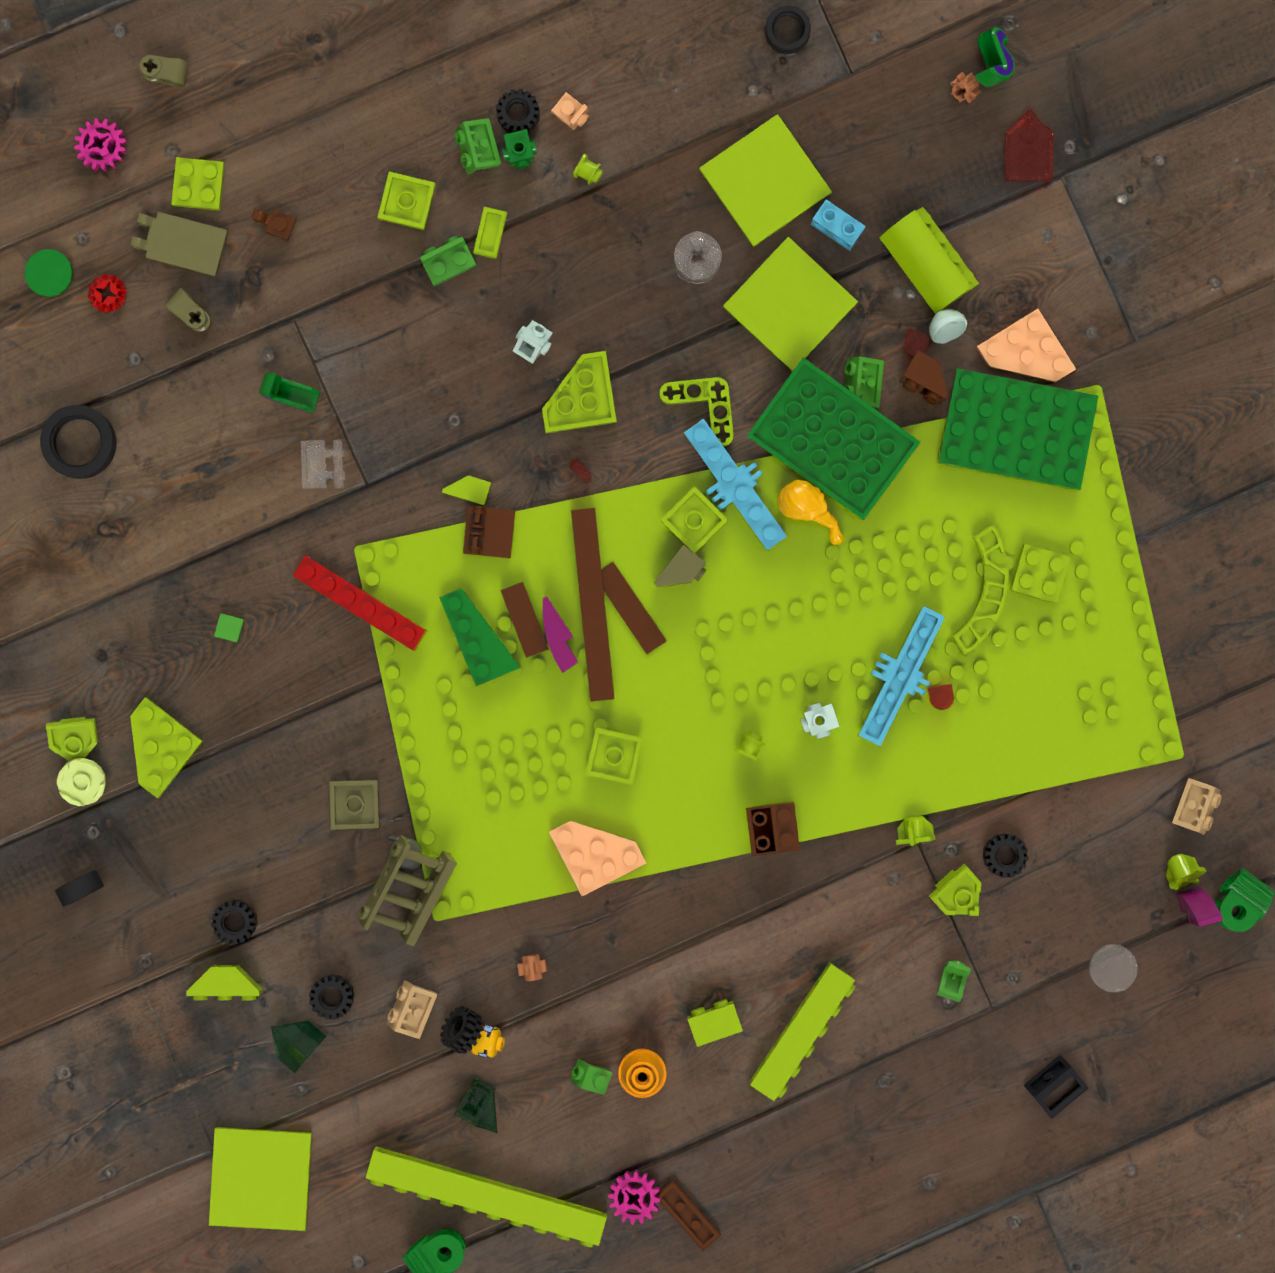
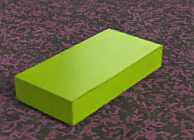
(490, 232)

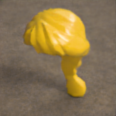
(805, 502)

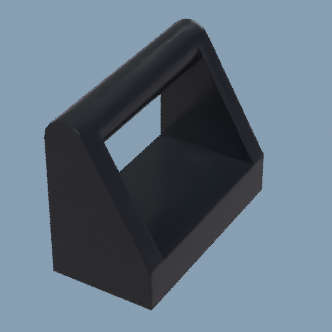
(1049, 1080)

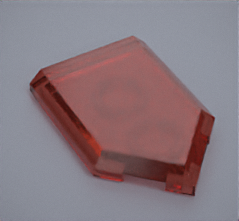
(1029, 150)

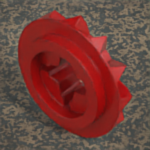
(110, 303)

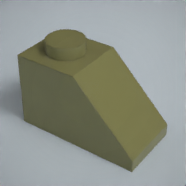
(682, 569)

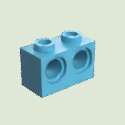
(837, 225)

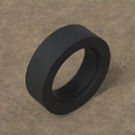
(57, 421)

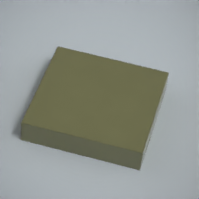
(354, 804)

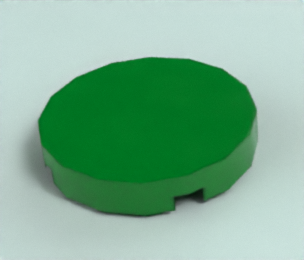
(48, 273)

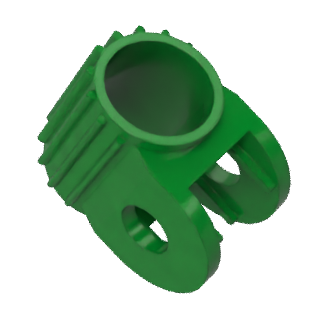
(1249, 895)
(427, 1258)

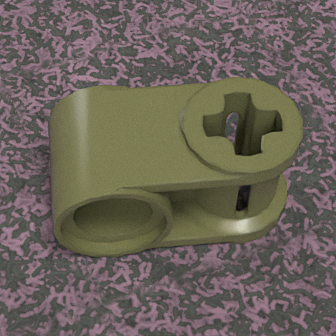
(168, 70)
(186, 309)

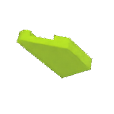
(469, 489)

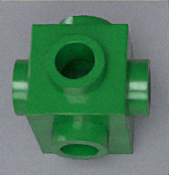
(519, 141)

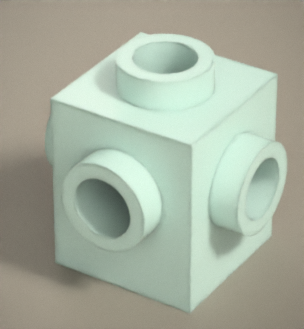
(532, 341)
(828, 717)

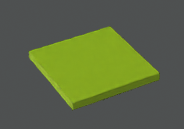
(765, 180)
(790, 304)
(260, 1179)

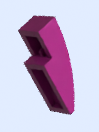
(557, 636)
(1198, 907)

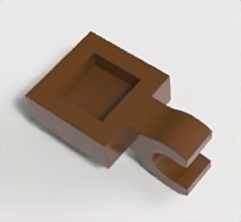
(277, 223)

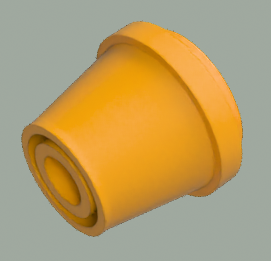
(642, 1061)

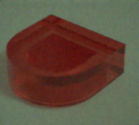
(915, 341)
(580, 471)
(941, 696)

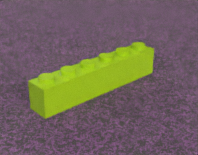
(802, 1031)

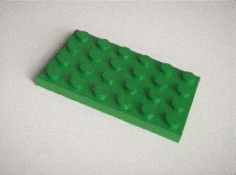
(1018, 429)
(833, 438)

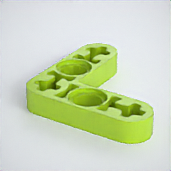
(706, 395)

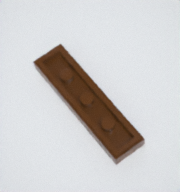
(631, 609)

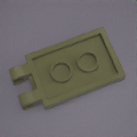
(182, 243)

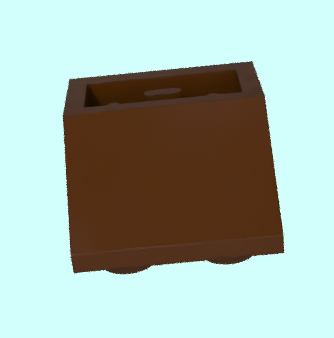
(925, 377)
(772, 828)

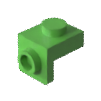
(953, 980)
(590, 1077)

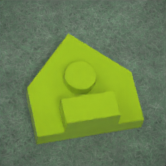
(72, 737)
(958, 893)

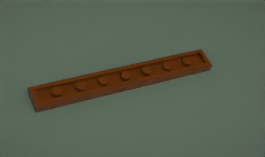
(592, 604)

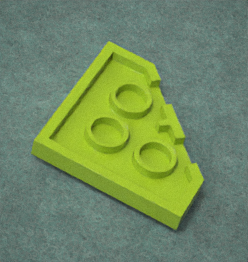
(582, 397)
(160, 746)

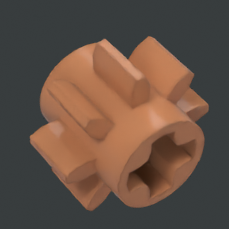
(965, 87)
(532, 967)

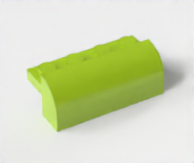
(929, 260)

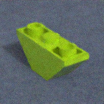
(224, 983)

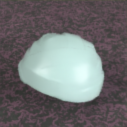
(947, 326)

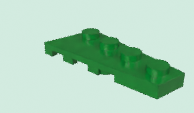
(479, 644)

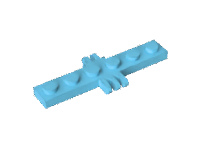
(735, 484)
(901, 675)

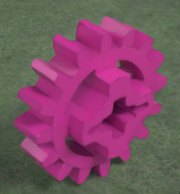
(108, 139)
(629, 1190)

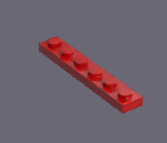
(360, 603)

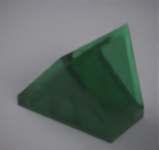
(296, 1042)
(479, 1106)

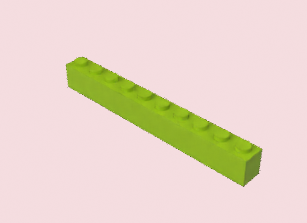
(486, 1196)

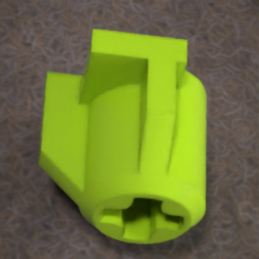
(915, 830)
(1183, 871)

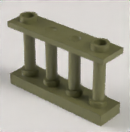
(422, 906)

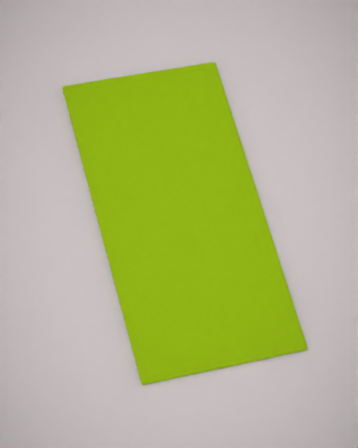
(752, 645)

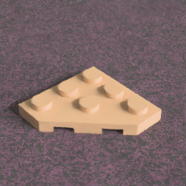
(1028, 350)
(595, 855)

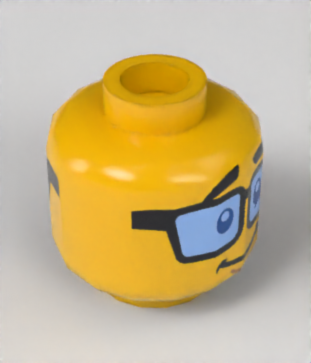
(489, 1043)

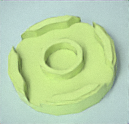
(81, 782)

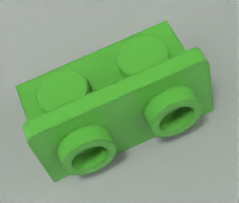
(477, 145)
(447, 260)
(865, 379)

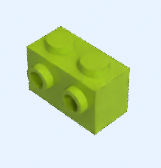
(714, 1023)

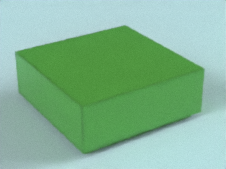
(229, 627)

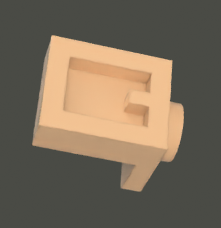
(571, 111)

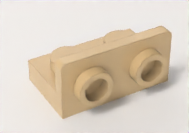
(1197, 806)
(411, 1009)

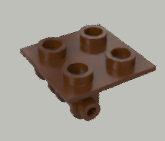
(489, 532)

